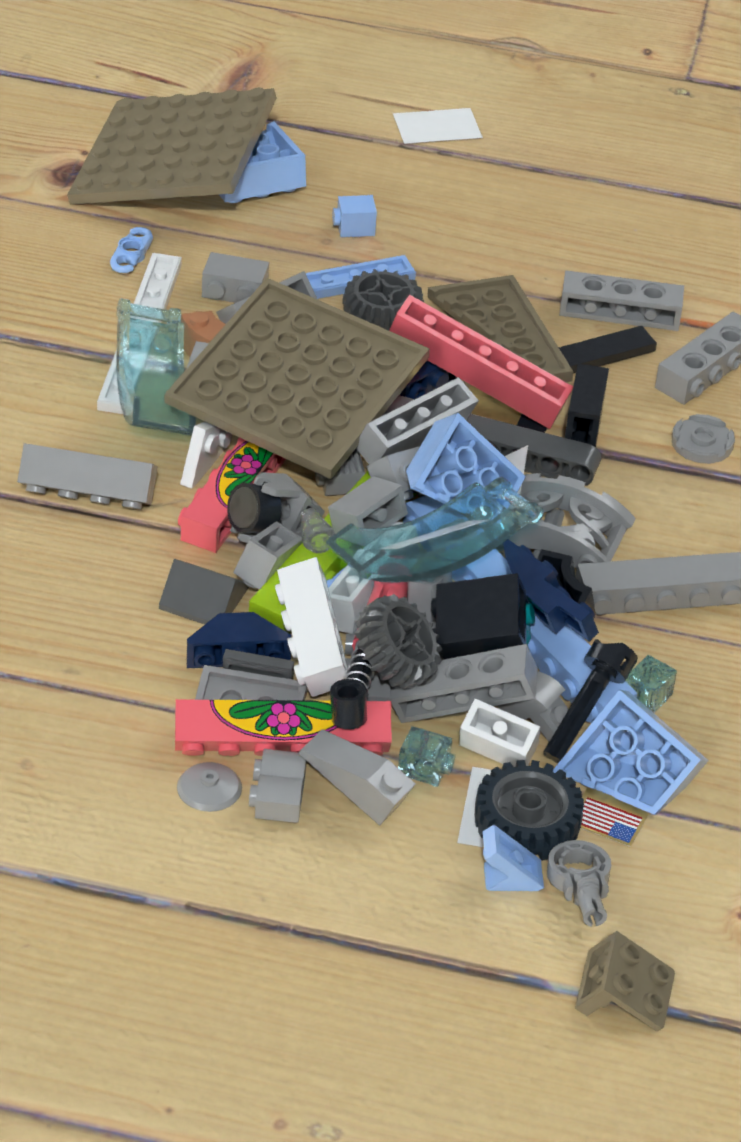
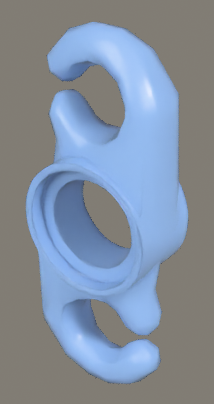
(121, 255)

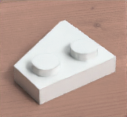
(204, 449)

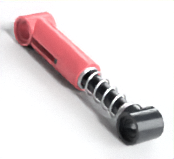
(351, 693)

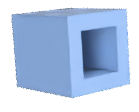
(355, 216)

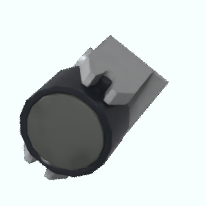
(267, 501)

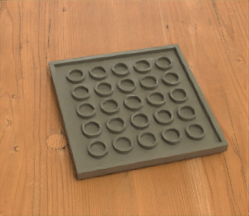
(173, 146)
(297, 377)

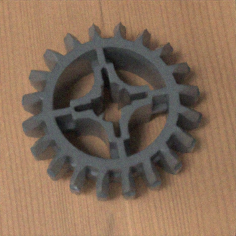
(379, 296)
(398, 641)

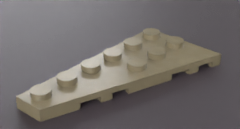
(505, 316)

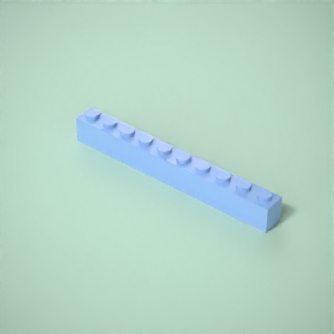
(554, 654)

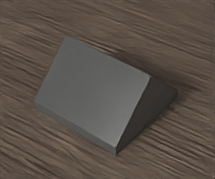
(200, 592)

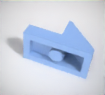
(509, 864)

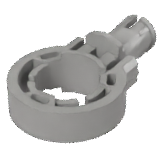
(586, 885)

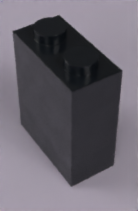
(587, 404)
(480, 615)

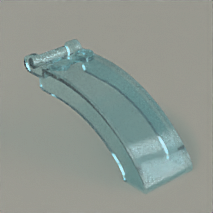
(148, 365)
(442, 553)

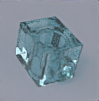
(653, 682)
(426, 756)

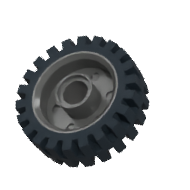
(530, 805)

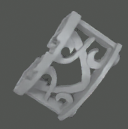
(590, 511)

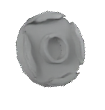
(703, 439)

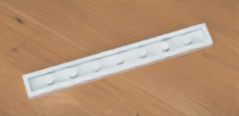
(153, 292)

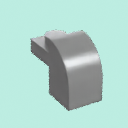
(546, 709)

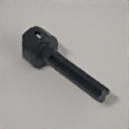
(605, 666)

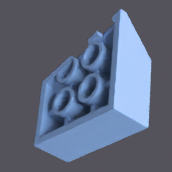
(272, 167)
(455, 458)
(632, 756)

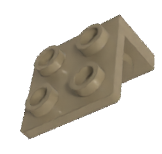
(628, 977)

